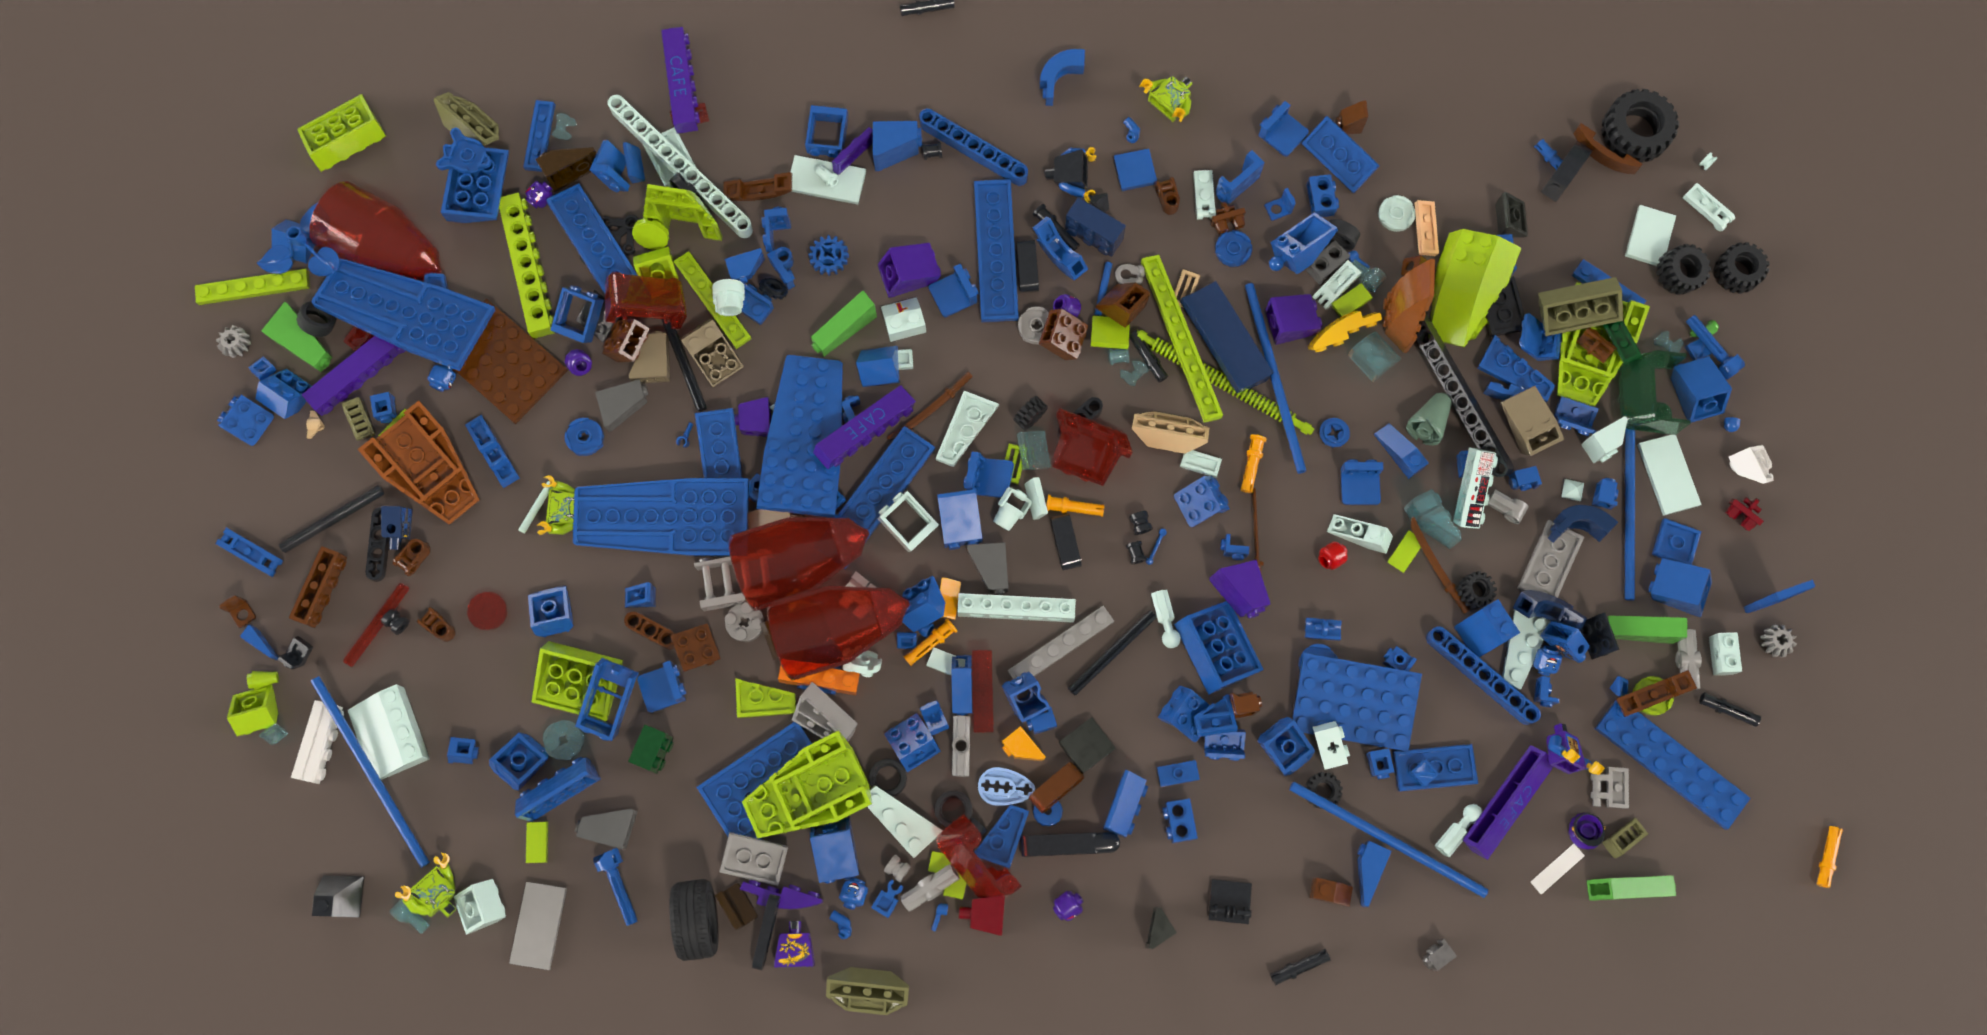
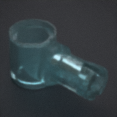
(1370, 277)
(403, 914)

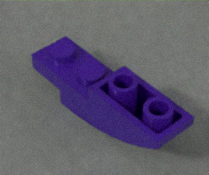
(790, 897)

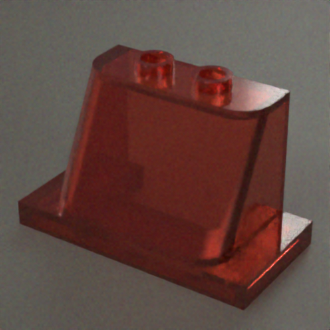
(1088, 448)

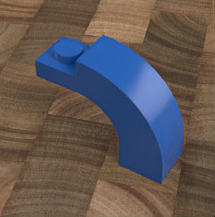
(1061, 64)
(1058, 251)

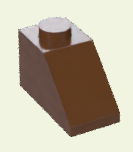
(1353, 118)
(1331, 892)

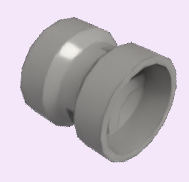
(897, 868)

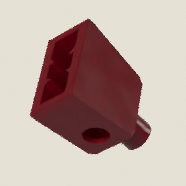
(985, 914)

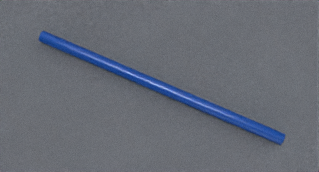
(1275, 379)
(1629, 514)
(370, 772)
(1388, 839)

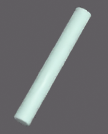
(535, 508)

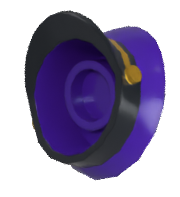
(1586, 831)

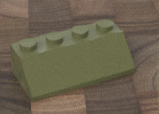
(1581, 306)

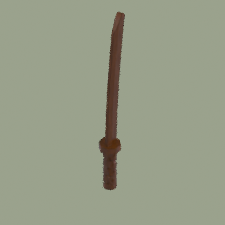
(949, 393)
(1256, 541)
(1449, 587)

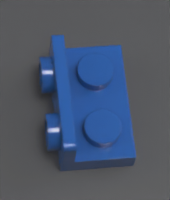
(756, 305)

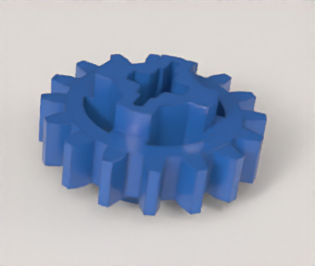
(827, 263)

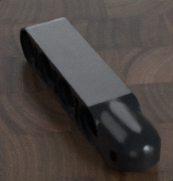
(1069, 844)

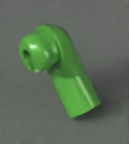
(1712, 327)

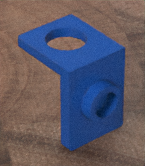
(1286, 203)

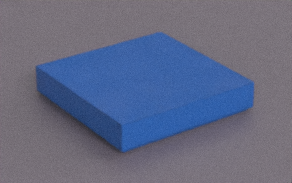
(1135, 169)
(1676, 542)

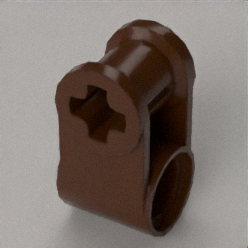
(1168, 192)
(410, 557)
(434, 623)

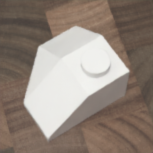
(1752, 464)

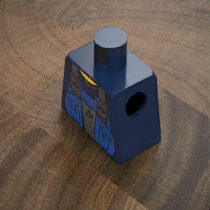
(396, 524)

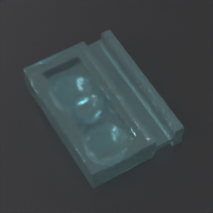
(1033, 450)

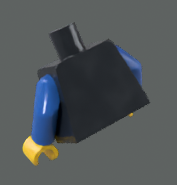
(1071, 172)

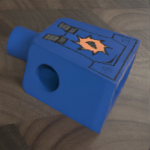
(1567, 640)

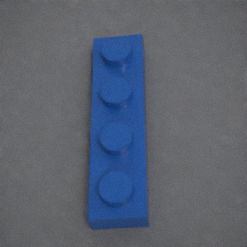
(539, 133)
(1588, 273)

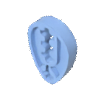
(1004, 775)

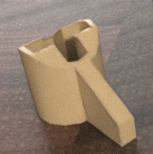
(314, 425)

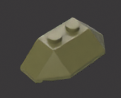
(467, 117)
(867, 991)

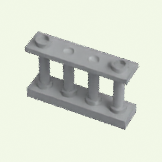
(730, 598)

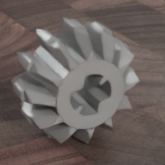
(233, 341)
(1784, 637)

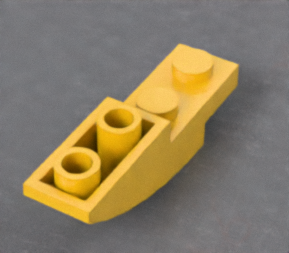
(1336, 331)

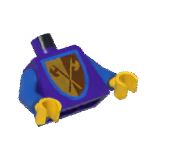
(1566, 753)

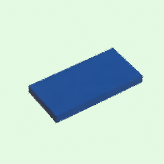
(1340, 154)
(719, 444)
(1779, 596)
(1453, 763)

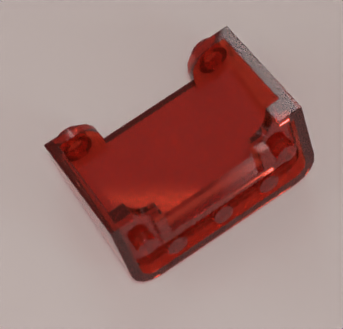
(644, 298)
(958, 844)

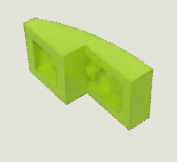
(1405, 552)

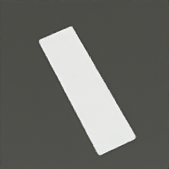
(1557, 868)

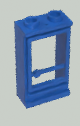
(618, 675)

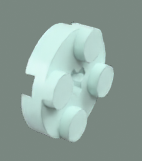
(865, 663)

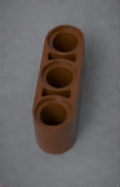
(643, 626)
(1056, 787)

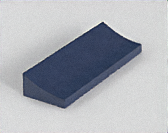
(1227, 337)

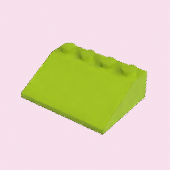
(341, 133)
(564, 678)

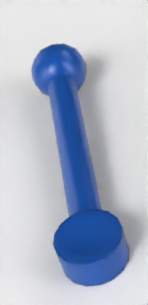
(1162, 533)

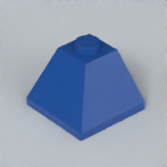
(744, 266)

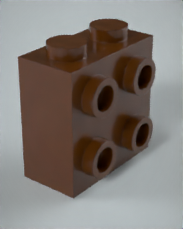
(1063, 334)
(625, 340)

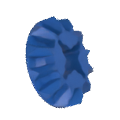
(1337, 425)

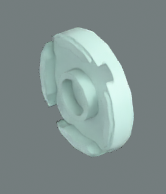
(1396, 213)

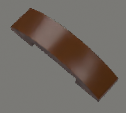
(1605, 156)
(758, 189)
(1656, 693)

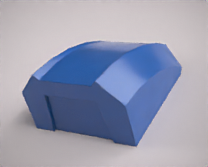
(550, 611)
(1286, 745)
(518, 760)

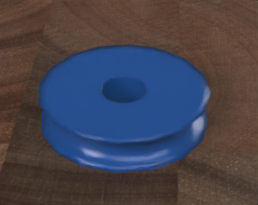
(1049, 820)

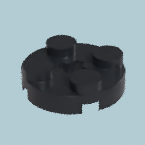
(678, 182)

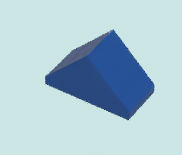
(640, 596)

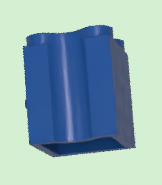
(1030, 705)

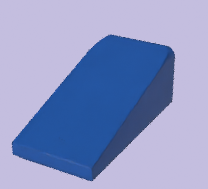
(257, 640)

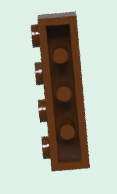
(318, 587)

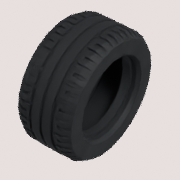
(693, 920)

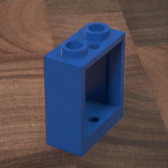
(827, 114)
(562, 311)

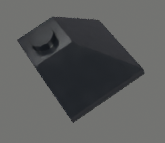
(338, 896)

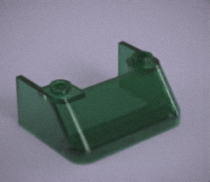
(1639, 394)

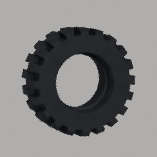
(1648, 106)

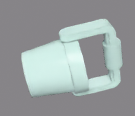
(1008, 514)

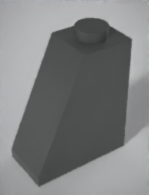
(621, 402)
(991, 565)
(608, 828)

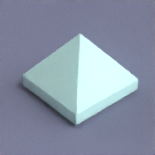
(1572, 490)

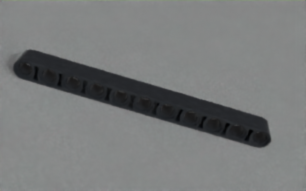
(1457, 396)

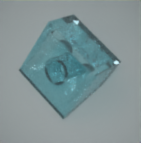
(1374, 356)

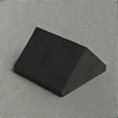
(1511, 216)
(1159, 929)

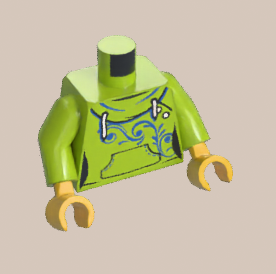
(1169, 96)
(560, 508)
(432, 891)

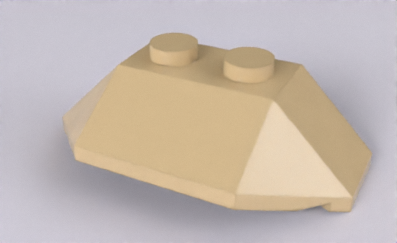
(1170, 431)

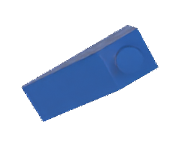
(1401, 451)
(1370, 868)

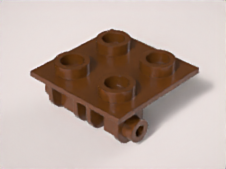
(695, 647)

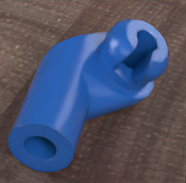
(1134, 130)
(843, 923)

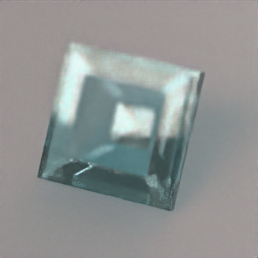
(273, 734)

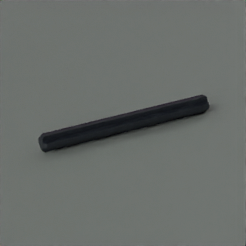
(685, 367)
(331, 519)
(1112, 652)

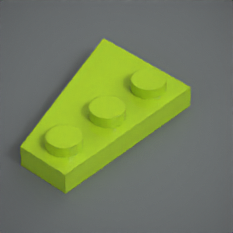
(759, 700)

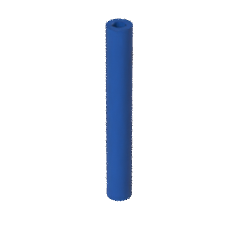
(1104, 284)

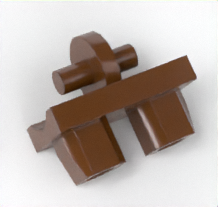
(1226, 215)
(1596, 344)

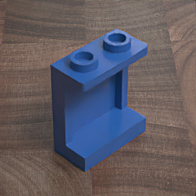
(1252, 169)

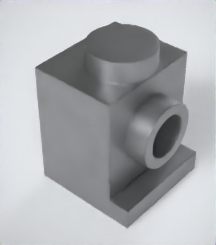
(1438, 955)

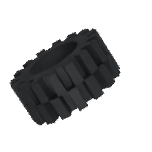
(1030, 413)
(1485, 585)
(1329, 779)

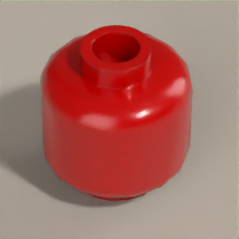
(1333, 555)

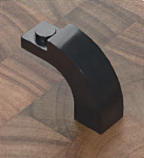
(1566, 171)

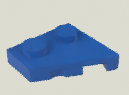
(1216, 719)

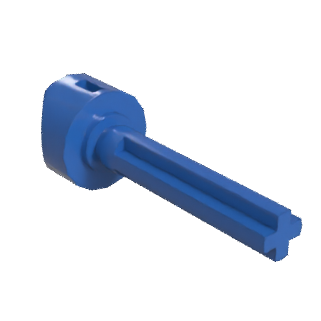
(1729, 365)
(608, 862)

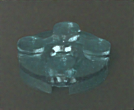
(552, 744)

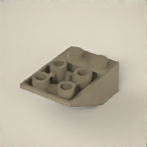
(711, 352)
(1531, 421)

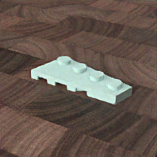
(966, 424)
(1523, 648)
(903, 823)

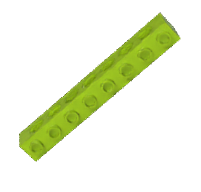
(508, 207)

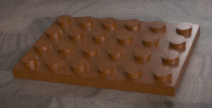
(510, 367)

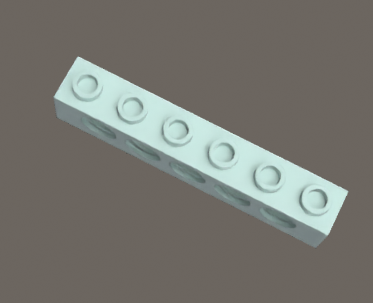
(1016, 607)

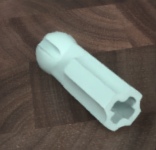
(1165, 616)
(1457, 831)

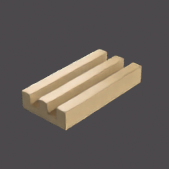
(1190, 275)

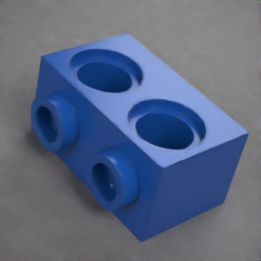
(1318, 196)
(1185, 820)

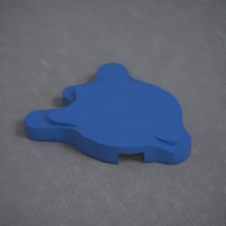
(464, 155)

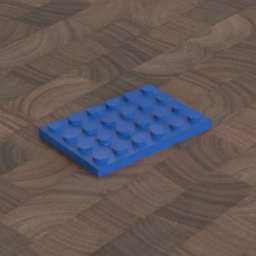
(1367, 700)
(738, 780)

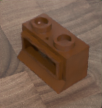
(1245, 704)

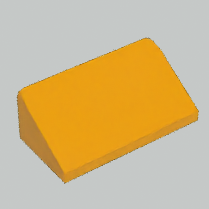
(950, 590)

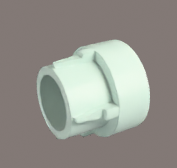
(728, 297)

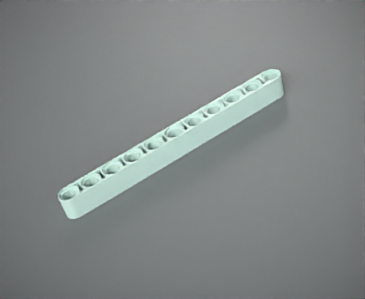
(675, 159)

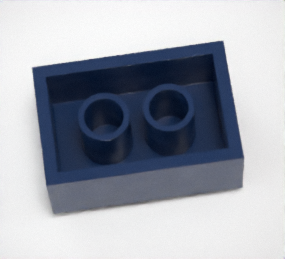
(1094, 227)

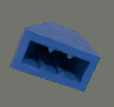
(962, 685)

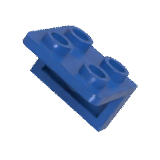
(1282, 130)
(609, 166)
(774, 220)
(954, 292)
(1536, 343)
(1575, 414)
(245, 419)
(988, 476)
(1361, 482)
(1201, 500)
(662, 687)
(1181, 711)

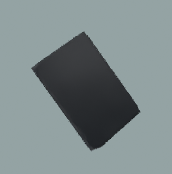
(1100, 201)

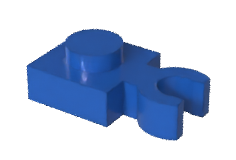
(885, 901)

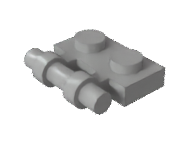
(1616, 788)

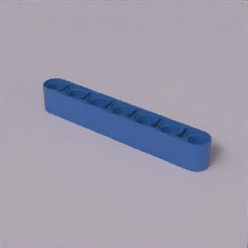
(969, 139)
(1492, 678)

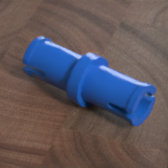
(1548, 153)

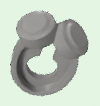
(1137, 270)

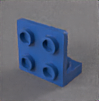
(912, 742)

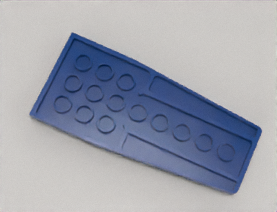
(405, 312)
(803, 415)
(662, 515)

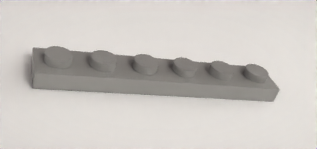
(1063, 643)

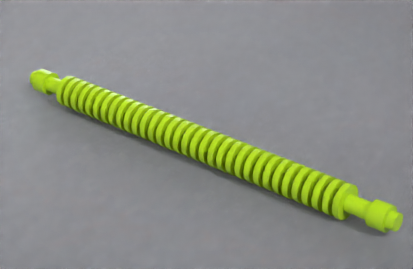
(1306, 428)

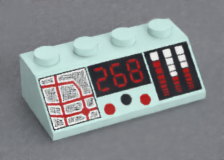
(1474, 488)

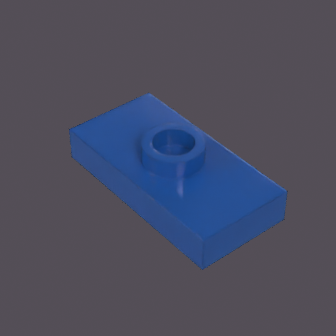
(1178, 773)

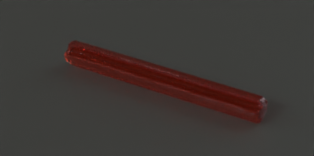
(375, 625)

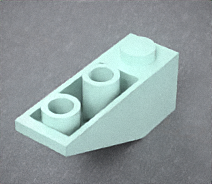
(1361, 533)

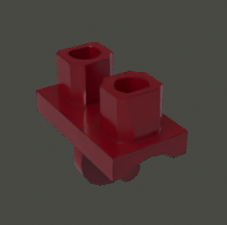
(1751, 519)

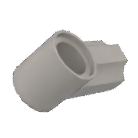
(1511, 508)

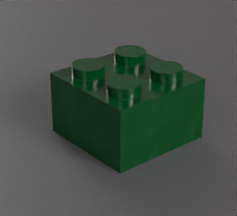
(651, 749)

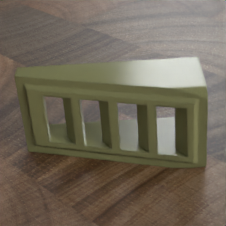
(352, 408)
(1615, 845)

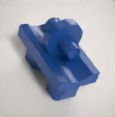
(1323, 629)

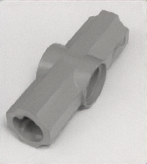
(1688, 657)
(961, 759)
(930, 887)

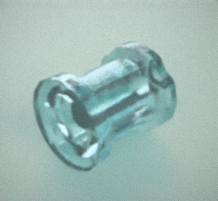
(1117, 356)

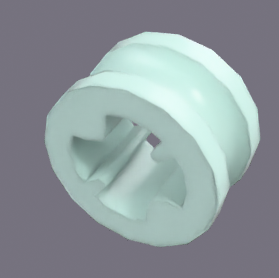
(1708, 161)

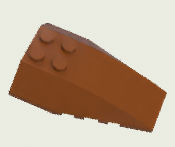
(1408, 305)
(422, 464)

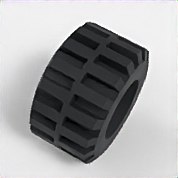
(1751, 258)
(1696, 266)

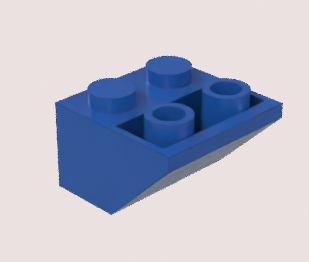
(282, 393)
(925, 604)

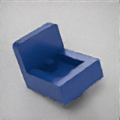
(847, 405)
(1233, 551)
(934, 717)

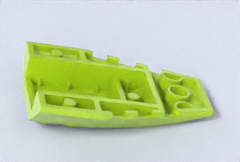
(682, 205)
(1468, 281)
(1583, 375)
(810, 790)

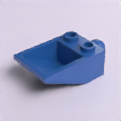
(1301, 244)

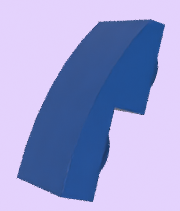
(1498, 391)

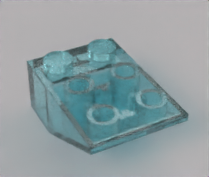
(1433, 518)

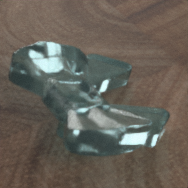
(562, 121)
(1663, 340)
(1131, 378)

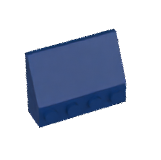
(475, 195)
(1218, 647)
(556, 790)

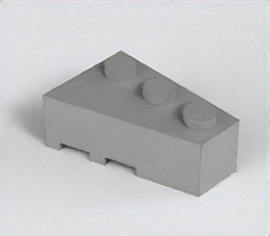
(822, 715)

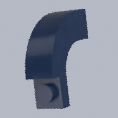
(1583, 517)
(1540, 604)

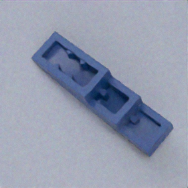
(492, 451)

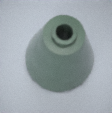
(1430, 420)

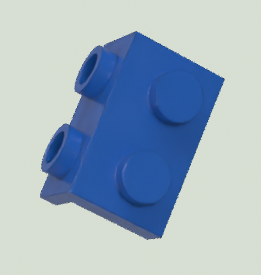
(1225, 745)

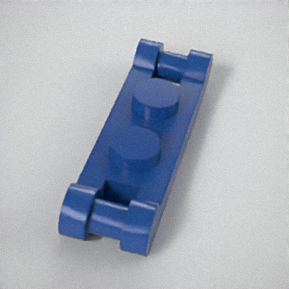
(249, 552)

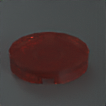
(487, 611)

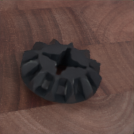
(773, 288)

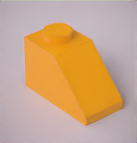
(1021, 746)

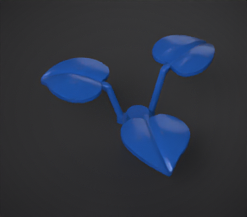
(278, 258)

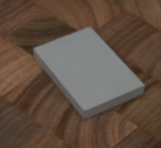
(753, 859)

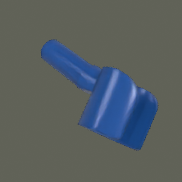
(1354, 255)
(685, 436)
(942, 909)

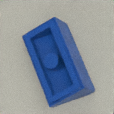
(634, 163)

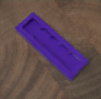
(853, 151)

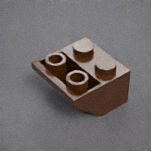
(1124, 302)

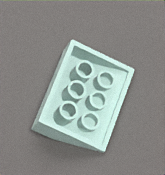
(388, 731)

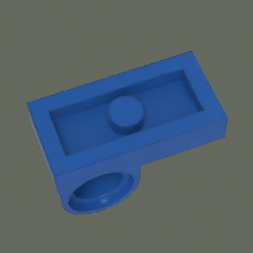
(782, 267)

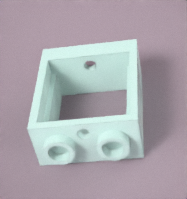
(922, 534)

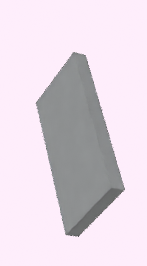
(1551, 562)
(538, 926)

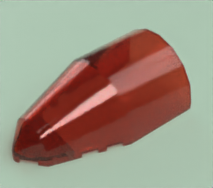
(371, 233)
(792, 556)
(831, 626)

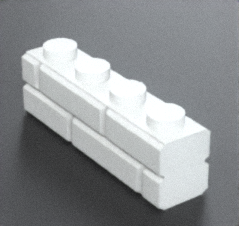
(316, 745)

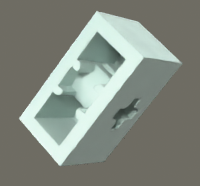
(1725, 654)
(1330, 756)

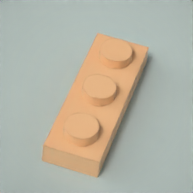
(1426, 228)

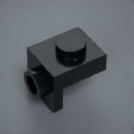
(296, 654)

